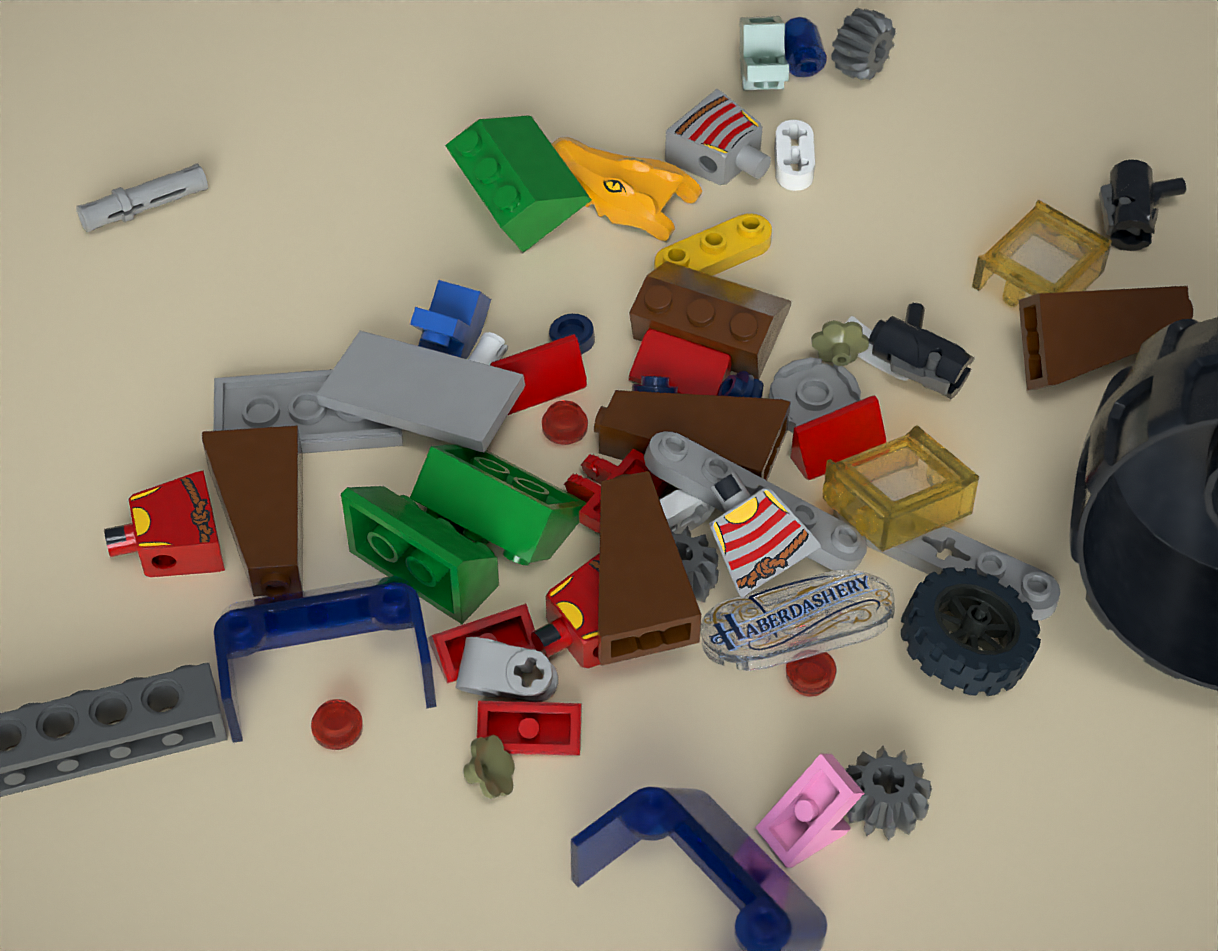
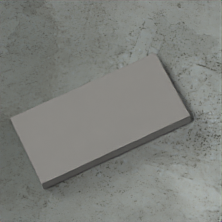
(421, 390)
(292, 401)

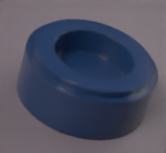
(574, 324)

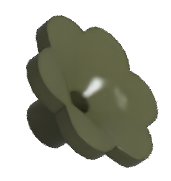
(840, 342)
(490, 767)

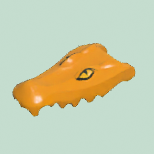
(628, 187)

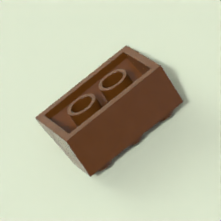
(710, 314)

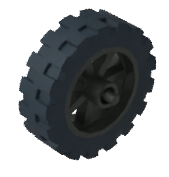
(980, 612)

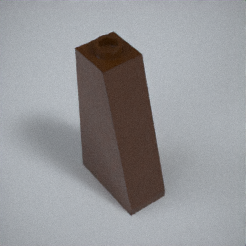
(1090, 329)
(733, 427)
(262, 499)
(642, 580)

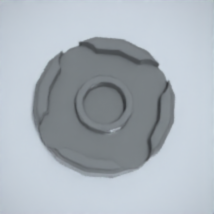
(813, 389)

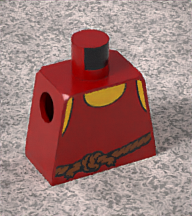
(170, 529)
(573, 616)

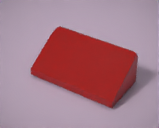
(686, 363)
(547, 371)
(837, 436)
(508, 627)
(532, 726)

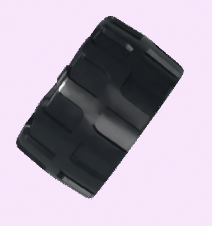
(1151, 504)

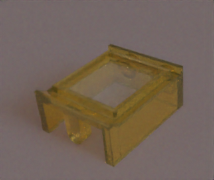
(1044, 256)
(900, 489)

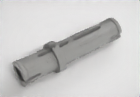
(131, 201)

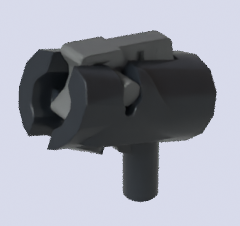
(1130, 203)
(920, 353)

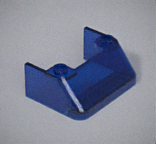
(313, 617)
(771, 905)

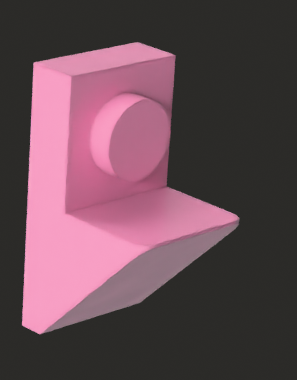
(811, 811)

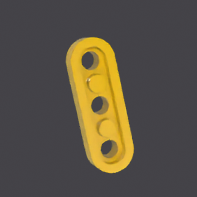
(720, 245)

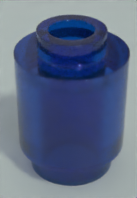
(803, 47)

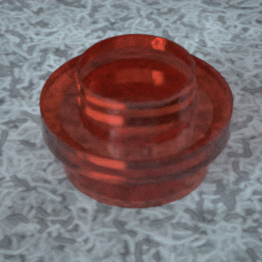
(564, 423)
(811, 674)
(336, 724)

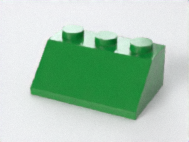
(518, 176)
(496, 502)
(426, 551)

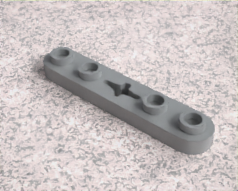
(697, 469)
(1031, 583)

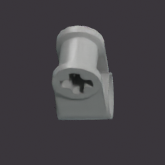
(497, 671)

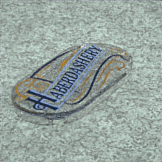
(797, 619)

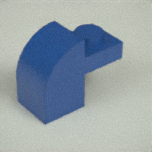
(453, 319)

